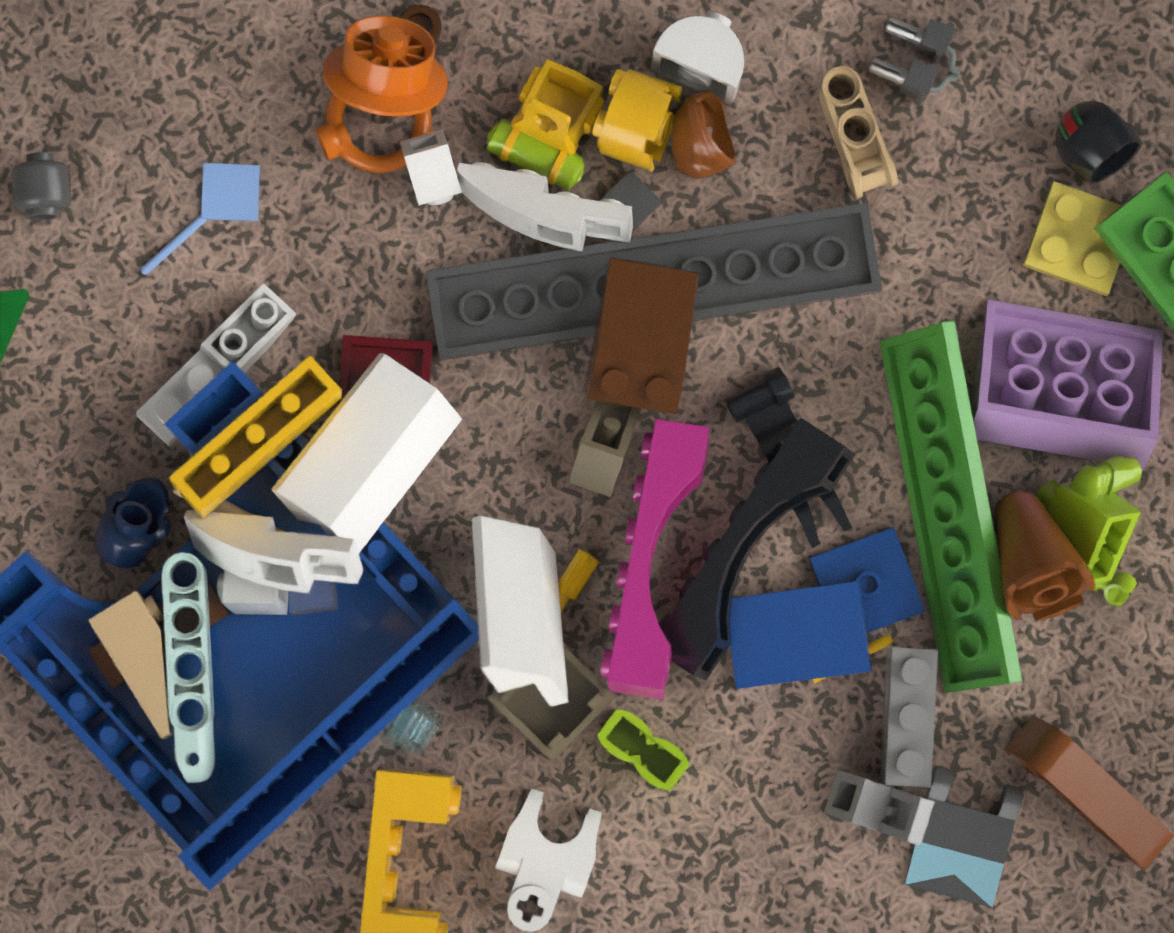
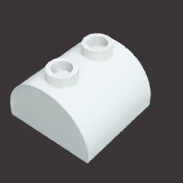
(701, 55)

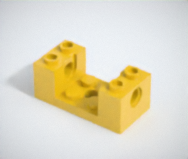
(409, 798)

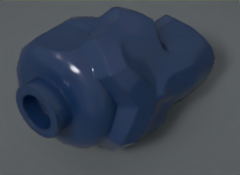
(133, 523)

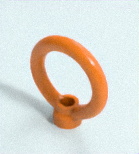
(337, 142)

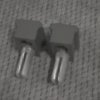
(931, 43)

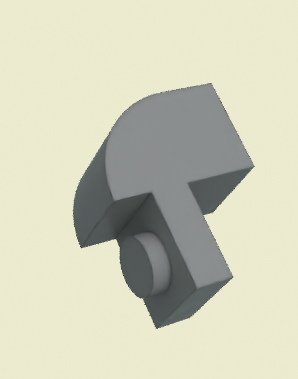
(879, 807)

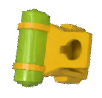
(546, 131)

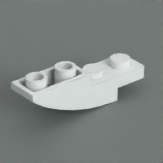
(525, 205)
(238, 339)
(280, 560)

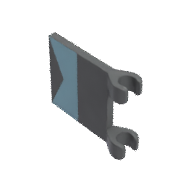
(963, 845)

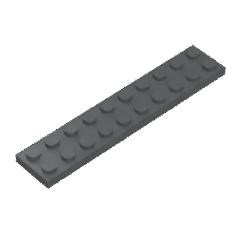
(738, 264)

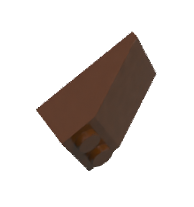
(642, 335)

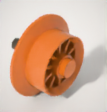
(386, 68)

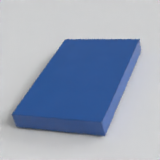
(799, 635)

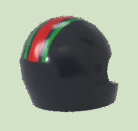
(1090, 135)

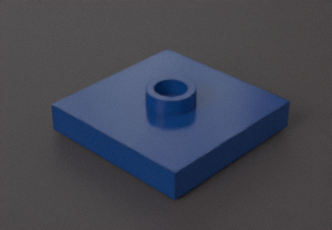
(883, 575)

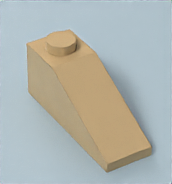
(138, 649)

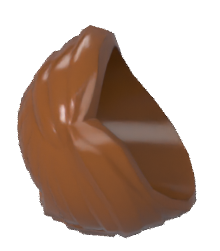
(693, 147)

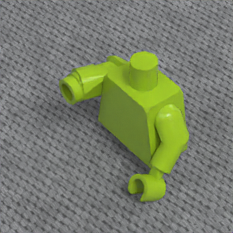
(1098, 520)

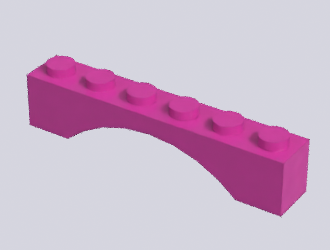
(673, 471)

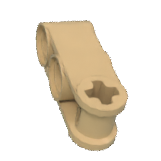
(857, 157)

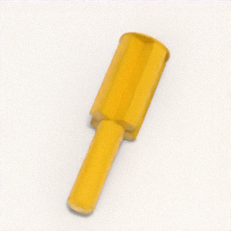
(576, 576)

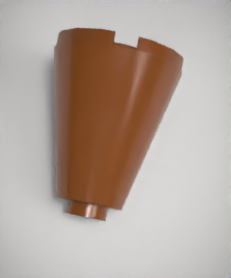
(1037, 560)

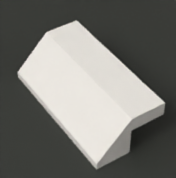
(368, 452)
(518, 608)

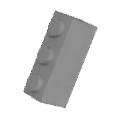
(908, 717)

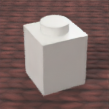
(431, 168)
(250, 597)

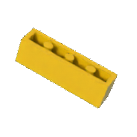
(256, 437)

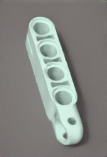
(200, 737)

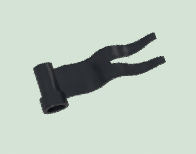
(768, 417)

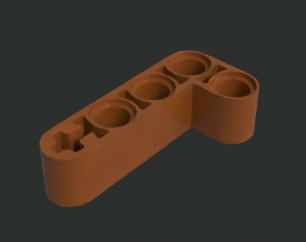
(1089, 791)

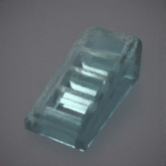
(415, 727)

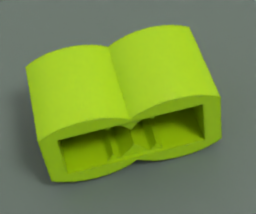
(653, 757)

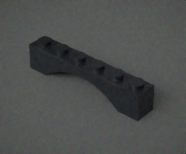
(801, 470)

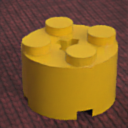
(637, 118)

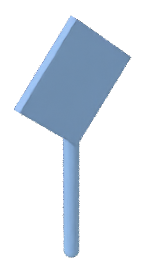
(227, 194)

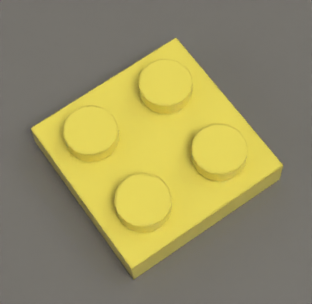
(1067, 242)

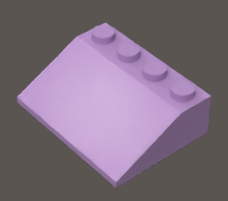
(1067, 383)

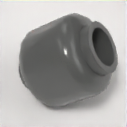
(41, 187)

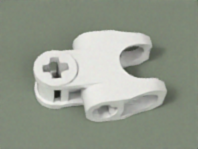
(545, 866)

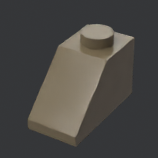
(604, 447)

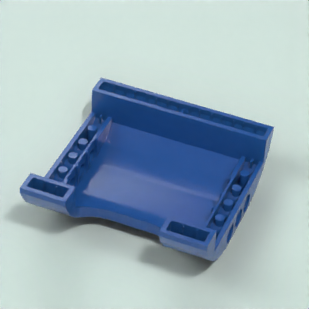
(286, 688)

